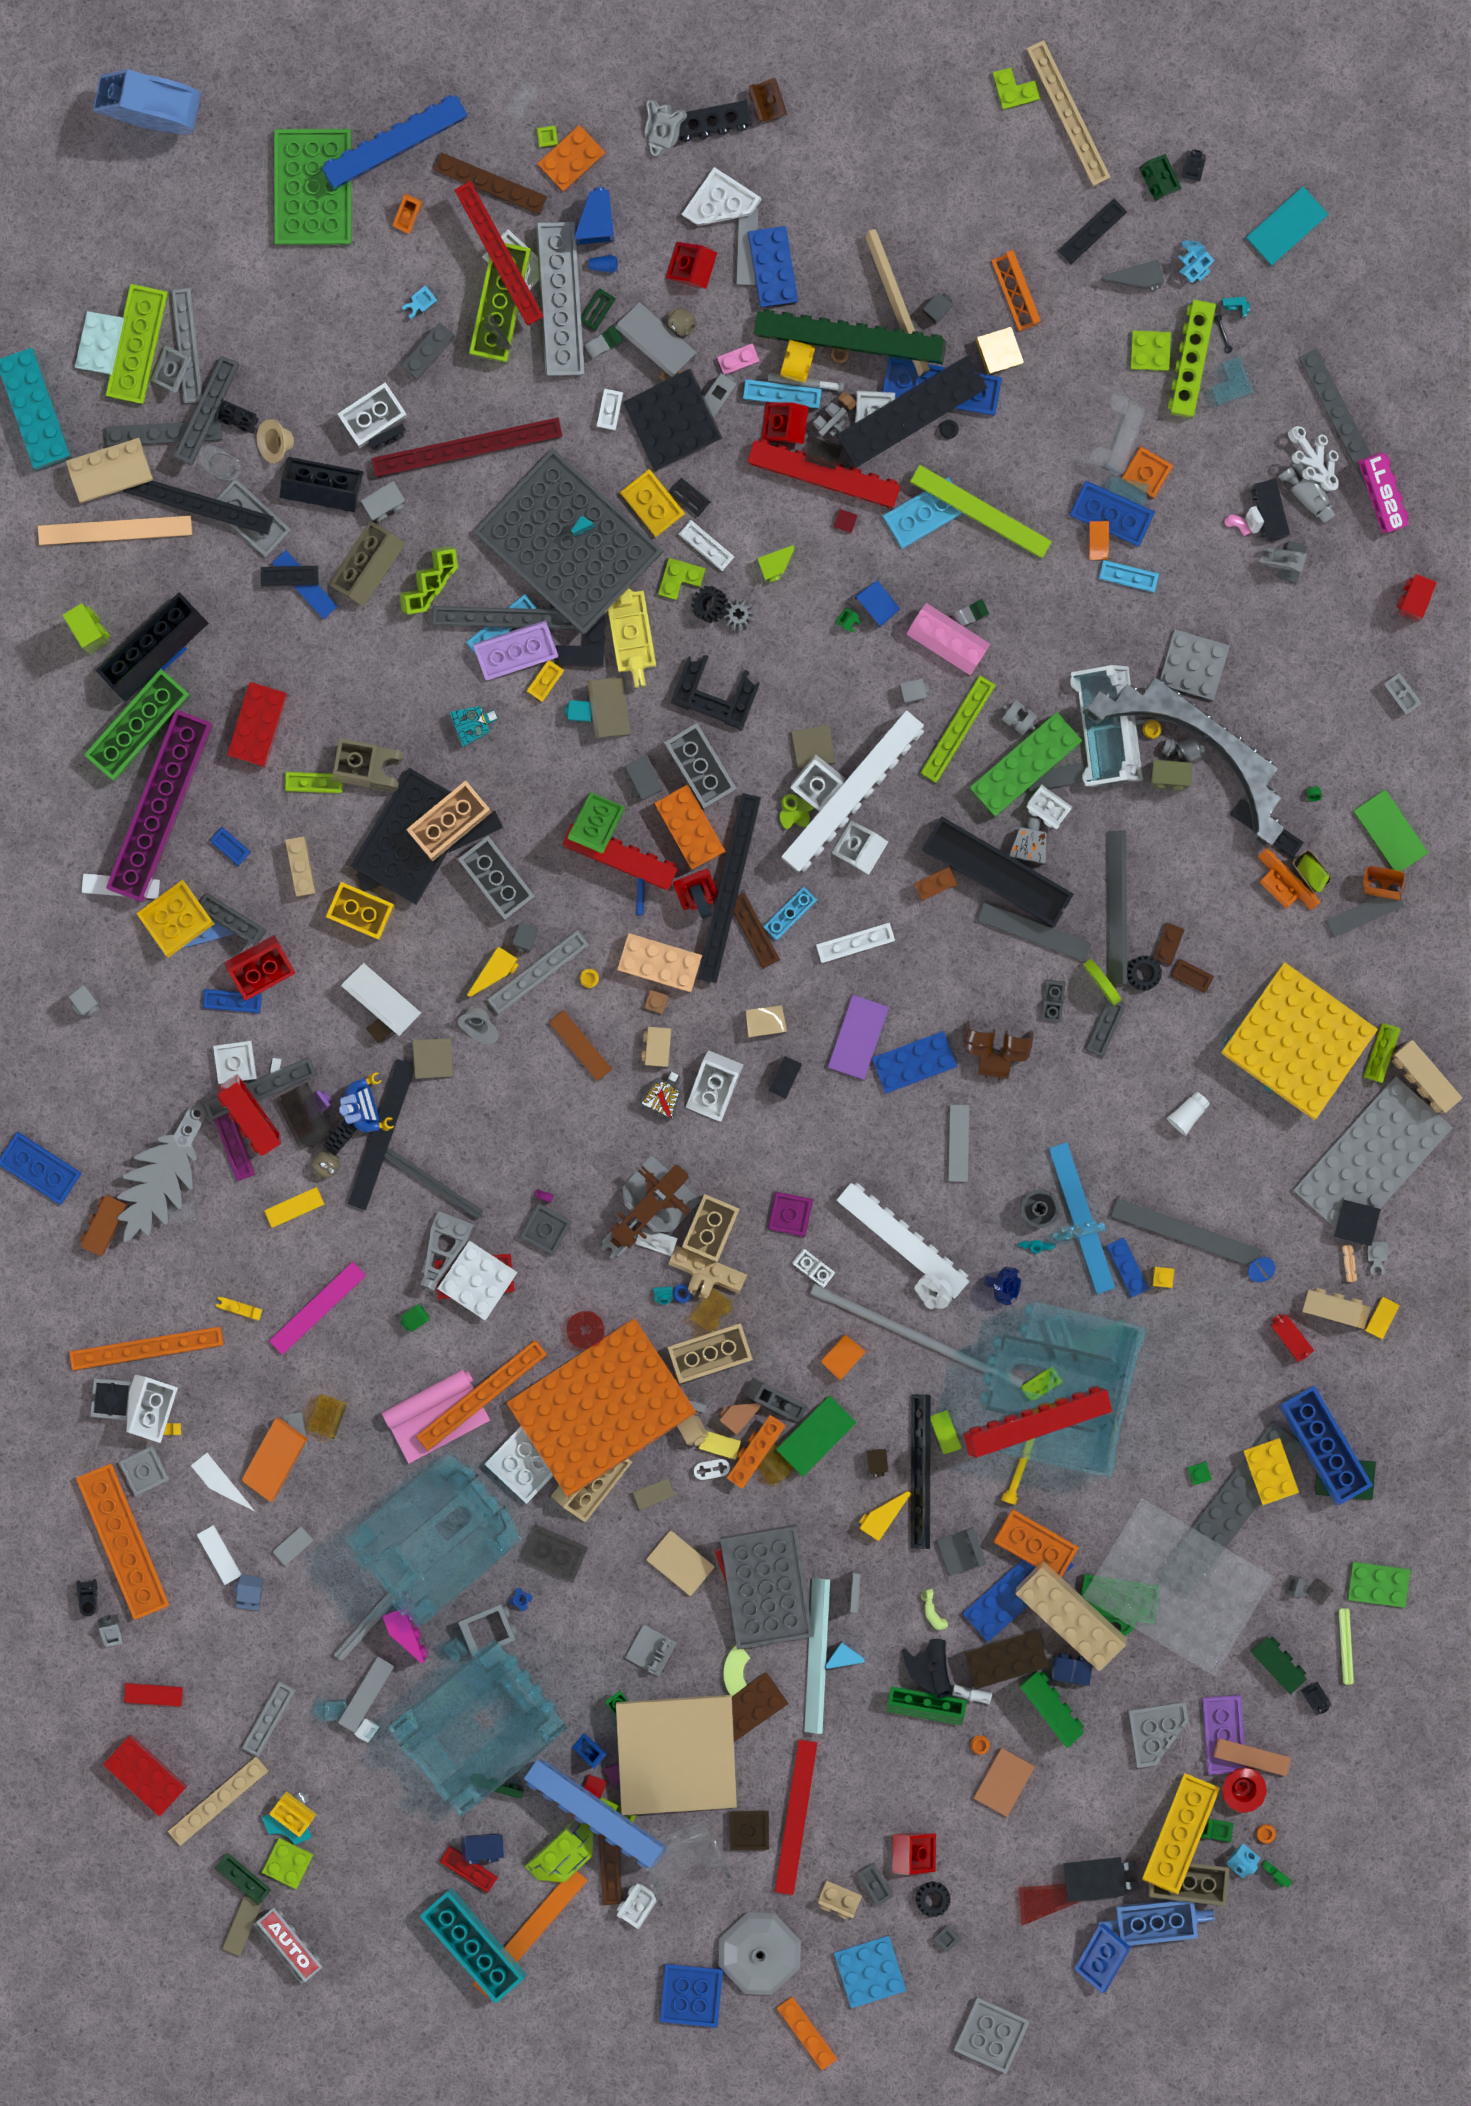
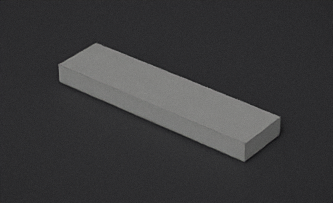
(745, 269)
(958, 1143)
(366, 1694)
(268, 1718)

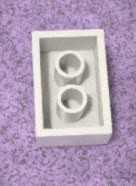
(372, 415)

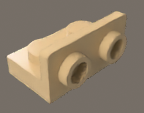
(839, 1900)

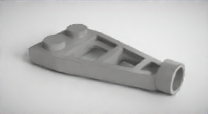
(451, 1227)

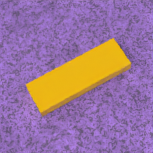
(294, 1207)

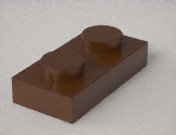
(1168, 943)

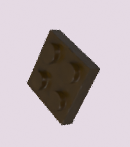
(749, 1830)

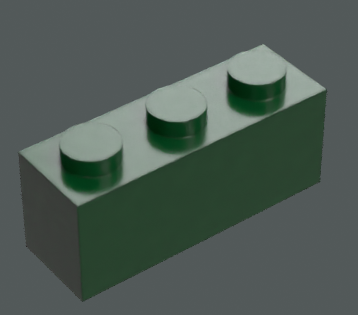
(1279, 1664)

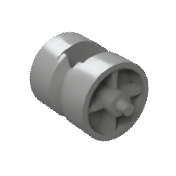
(1019, 717)

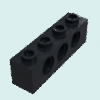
(739, 109)

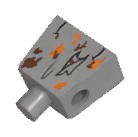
(1030, 843)

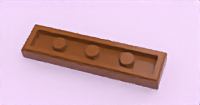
(580, 1045)

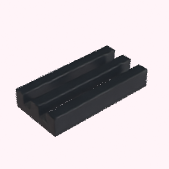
(677, 487)

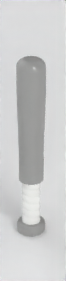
(811, 383)

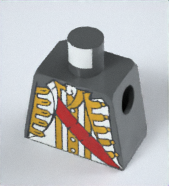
(663, 1095)

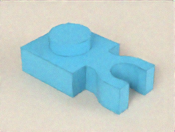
(421, 300)

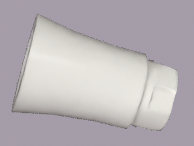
(1188, 1113)

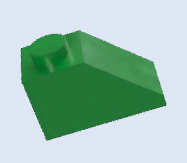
(415, 1318)

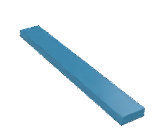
(1080, 1215)

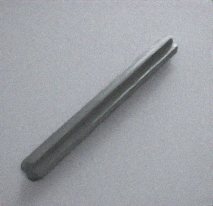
(433, 1183)

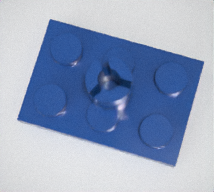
(1102, 1958)

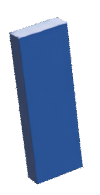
(231, 1001)

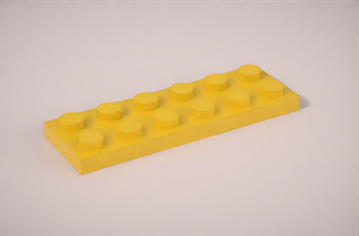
(1181, 1833)

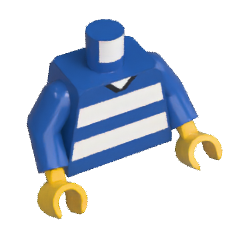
(359, 1106)

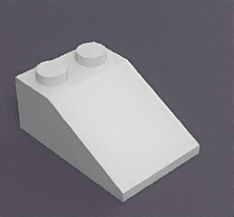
(714, 1085)
(149, 1407)

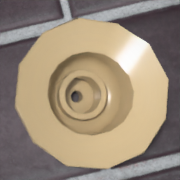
(273, 440)

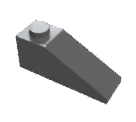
(1140, 276)
(775, 1400)

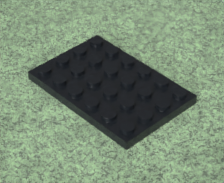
(390, 852)

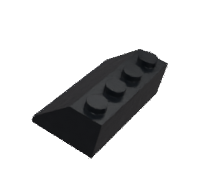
(321, 484)

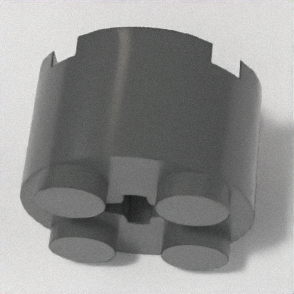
(1044, 1199)

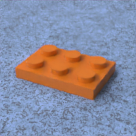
(571, 158)

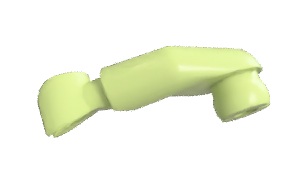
(931, 1615)

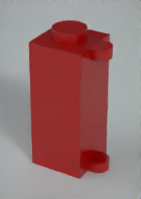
(1291, 1337)

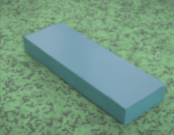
(1128, 576)

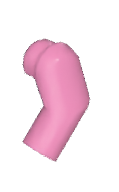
(1238, 521)

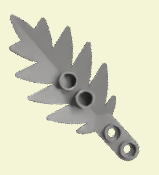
(161, 1177)

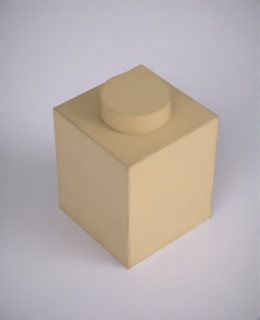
(693, 1431)

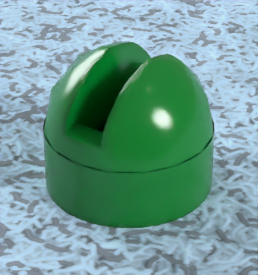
(1311, 792)

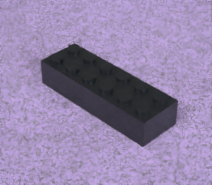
(152, 646)

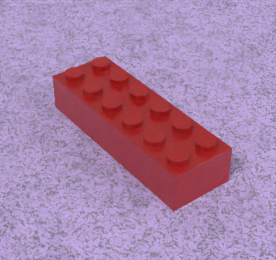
(629, 861)

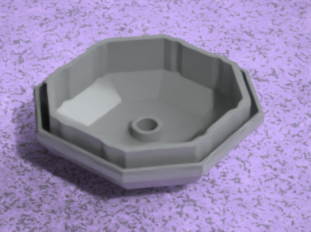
(764, 1934)

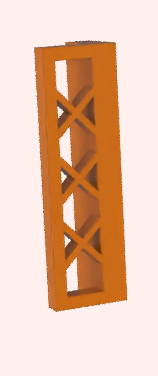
(1023, 288)

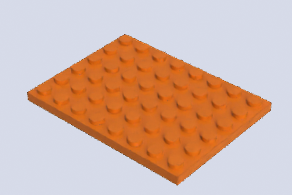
(601, 1407)

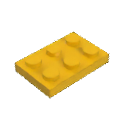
(1271, 1471)

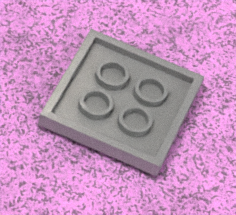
(1194, 664)
(991, 2035)

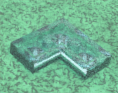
(1237, 384)
(1077, 1230)

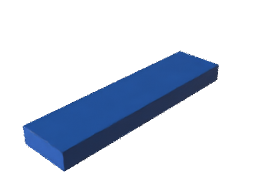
(312, 593)

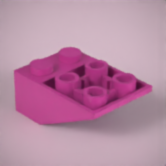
(405, 1633)

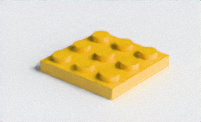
(175, 918)

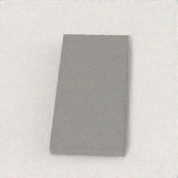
(655, 339)
(241, 496)

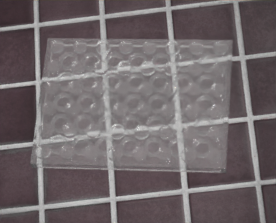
(1178, 1586)

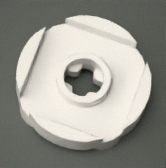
(926, 1288)

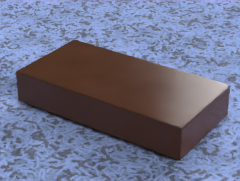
(1192, 976)

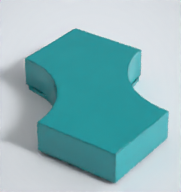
(274, 1826)

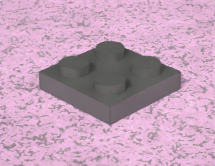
(546, 1229)

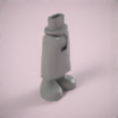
(1309, 493)

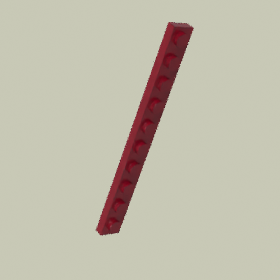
(467, 447)

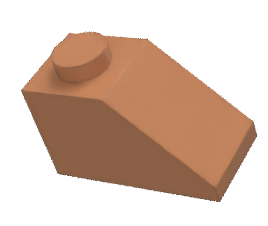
(738, 1415)

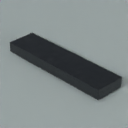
(1092, 231)
(1285, 842)

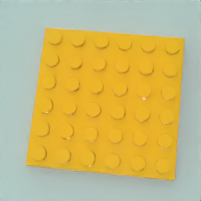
(1299, 1041)

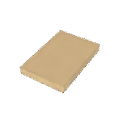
(680, 1563)

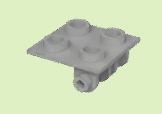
(651, 1650)

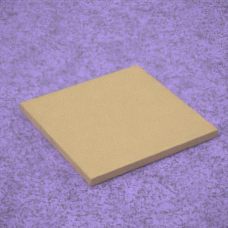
(676, 1754)

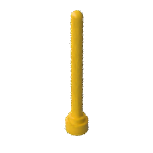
(1011, 1495)

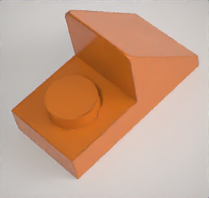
(407, 213)

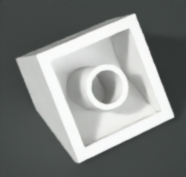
(860, 847)

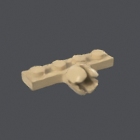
(706, 1272)

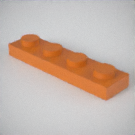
(807, 2033)

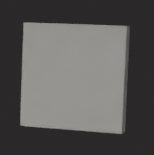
(144, 1470)
(855, 1590)

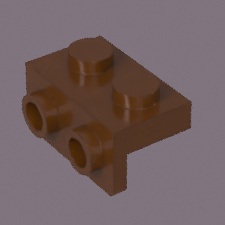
(767, 100)

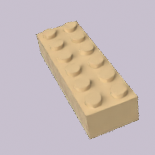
(1071, 1616)

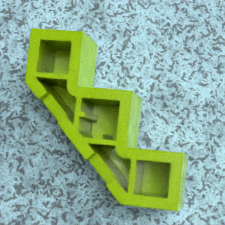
(430, 581)

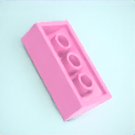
(948, 639)

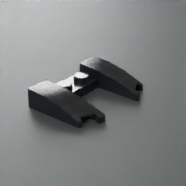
(589, 655)
(732, 713)

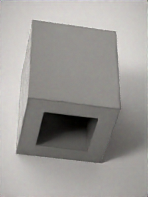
(914, 690)

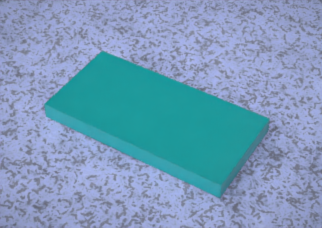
(1287, 226)

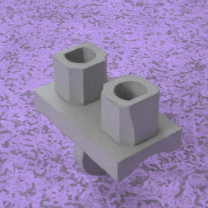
(823, 426)

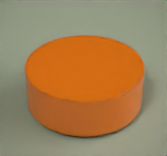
(1265, 1833)

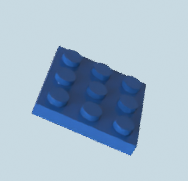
(691, 1995)

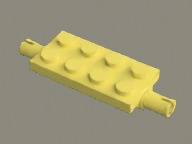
(632, 635)

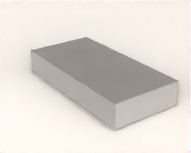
(293, 1545)

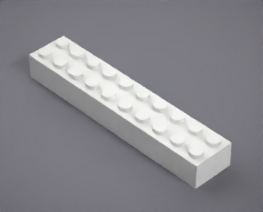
(850, 794)

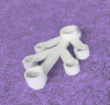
(1326, 477)

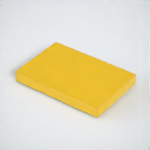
(652, 503)

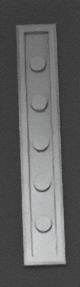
(187, 343)
(537, 972)

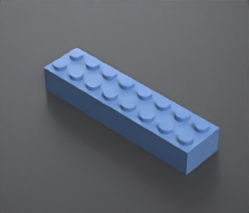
(596, 1813)

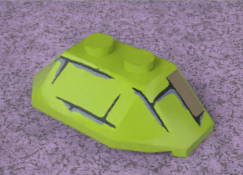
(563, 1854)

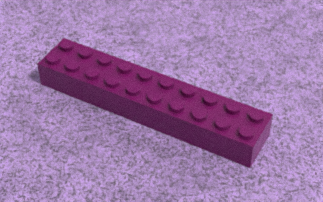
(159, 806)

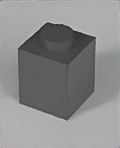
(938, 307)
(525, 937)

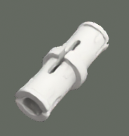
(972, 1694)

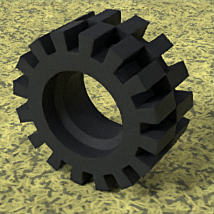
(717, 608)
(1152, 964)
(339, 1137)
(921, 1899)

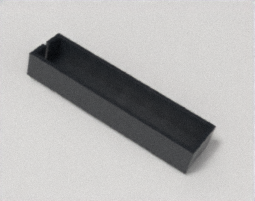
(911, 411)
(997, 872)

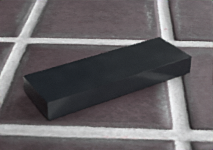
(289, 576)

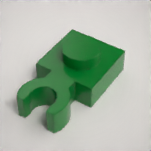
(1280, 1878)

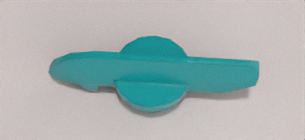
(1036, 1246)

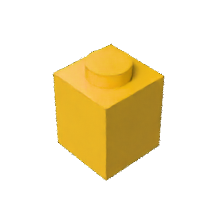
(1163, 1277)

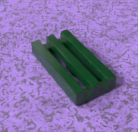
(589, 323)

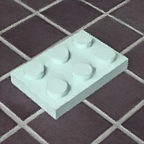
(99, 343)

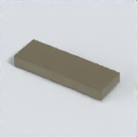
(242, 1926)

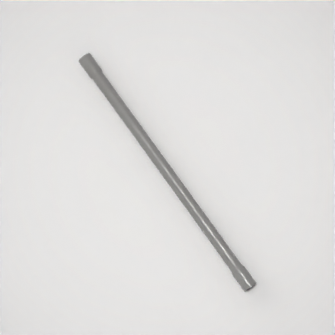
(827, 1295)

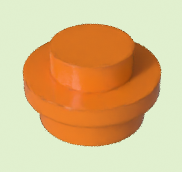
(980, 1744)

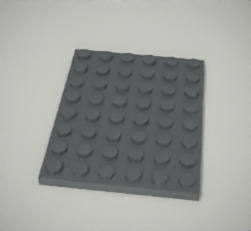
(572, 572)

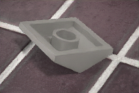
(170, 368)

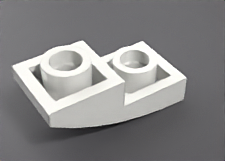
(813, 1267)

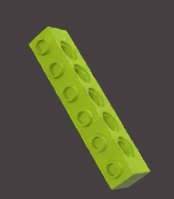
(1206, 312)

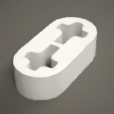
(710, 1464)

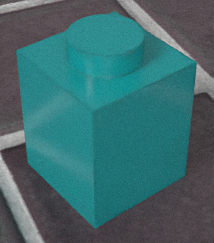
(578, 711)

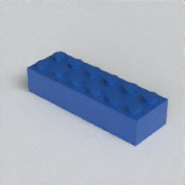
(1325, 1445)

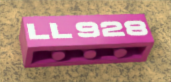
(1383, 492)

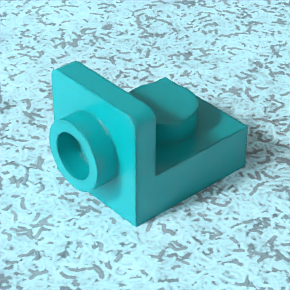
(1232, 304)

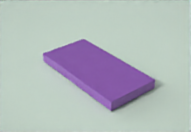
(858, 1037)
(1223, 1721)

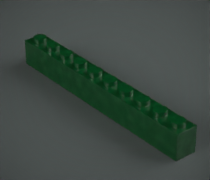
(850, 337)

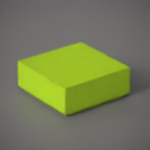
(547, 136)

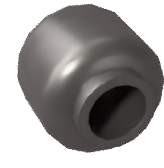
(1190, 751)

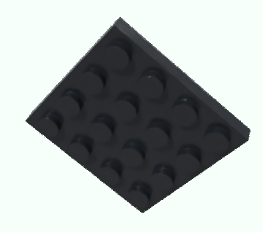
(672, 420)

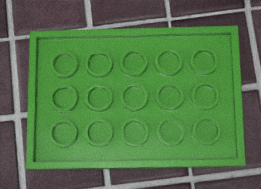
(304, 201)

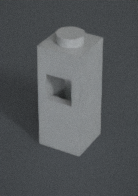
(720, 393)

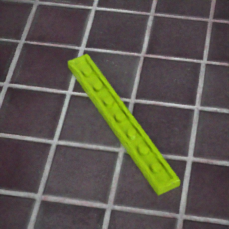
(980, 511)

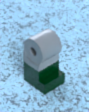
(604, 343)
(971, 613)

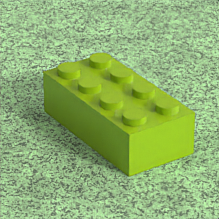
(86, 628)

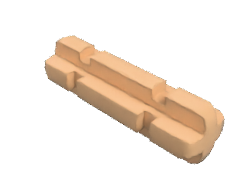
(1349, 1263)

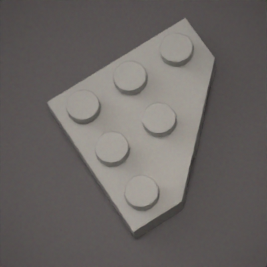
(1156, 1730)

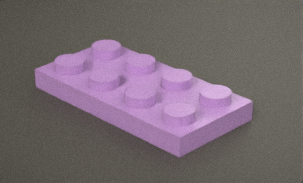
(515, 650)

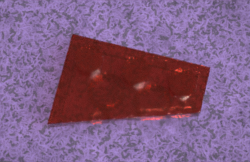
(1042, 1901)

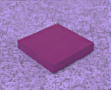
(790, 1214)

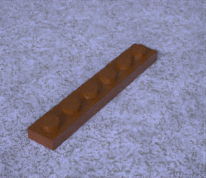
(490, 183)

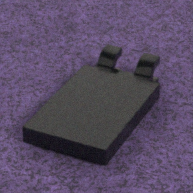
(1097, 1879)

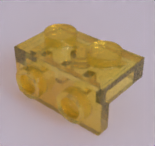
(711, 1310)
(326, 1416)
(774, 1467)

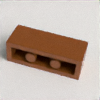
(103, 1225)

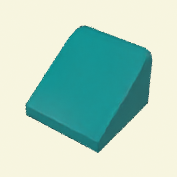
(582, 526)

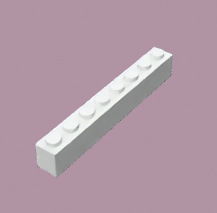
(900, 1238)

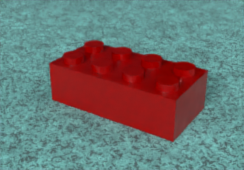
(257, 724)
(249, 1115)
(145, 1775)

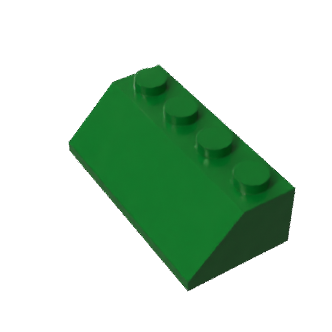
(1051, 1708)

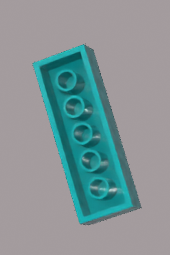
(34, 409)
(473, 1945)

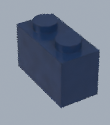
(482, 1847)

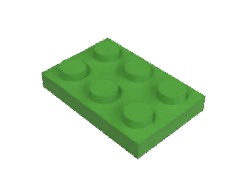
(1378, 1584)

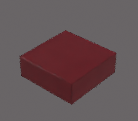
(845, 521)

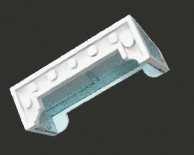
(1110, 745)

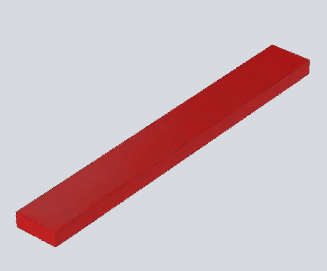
(499, 253)
(796, 1817)

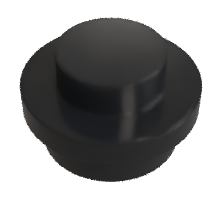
(949, 429)

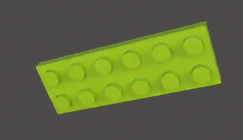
(137, 344)

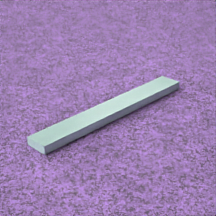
(817, 1656)

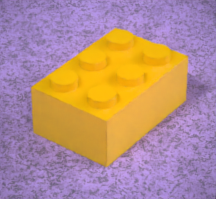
(360, 911)

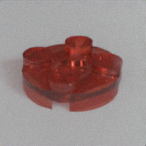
(582, 1319)

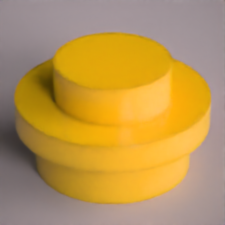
(1151, 729)
(589, 978)

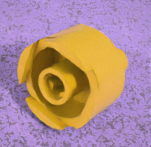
(797, 361)

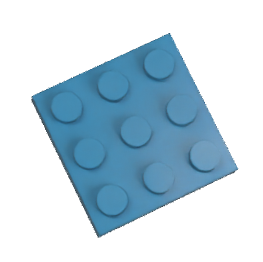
(870, 1971)

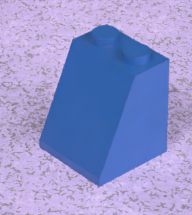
(596, 219)

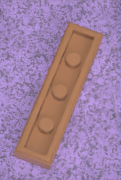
(1252, 1757)

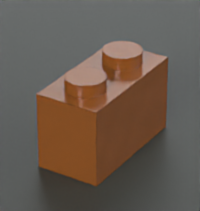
(935, 884)

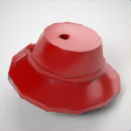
(1249, 1794)

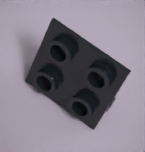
(237, 416)

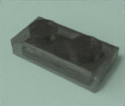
(501, 340)

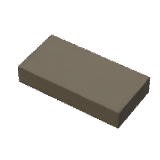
(654, 1493)

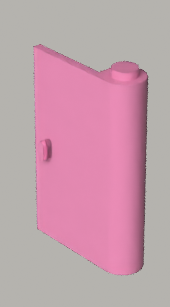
(422, 1409)

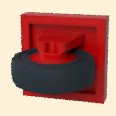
(696, 892)

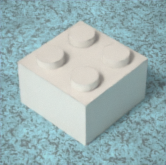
(817, 783)

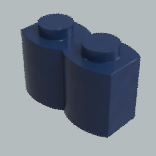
(1071, 1669)

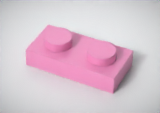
(738, 359)

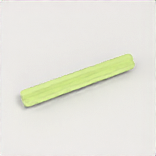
(1346, 1646)

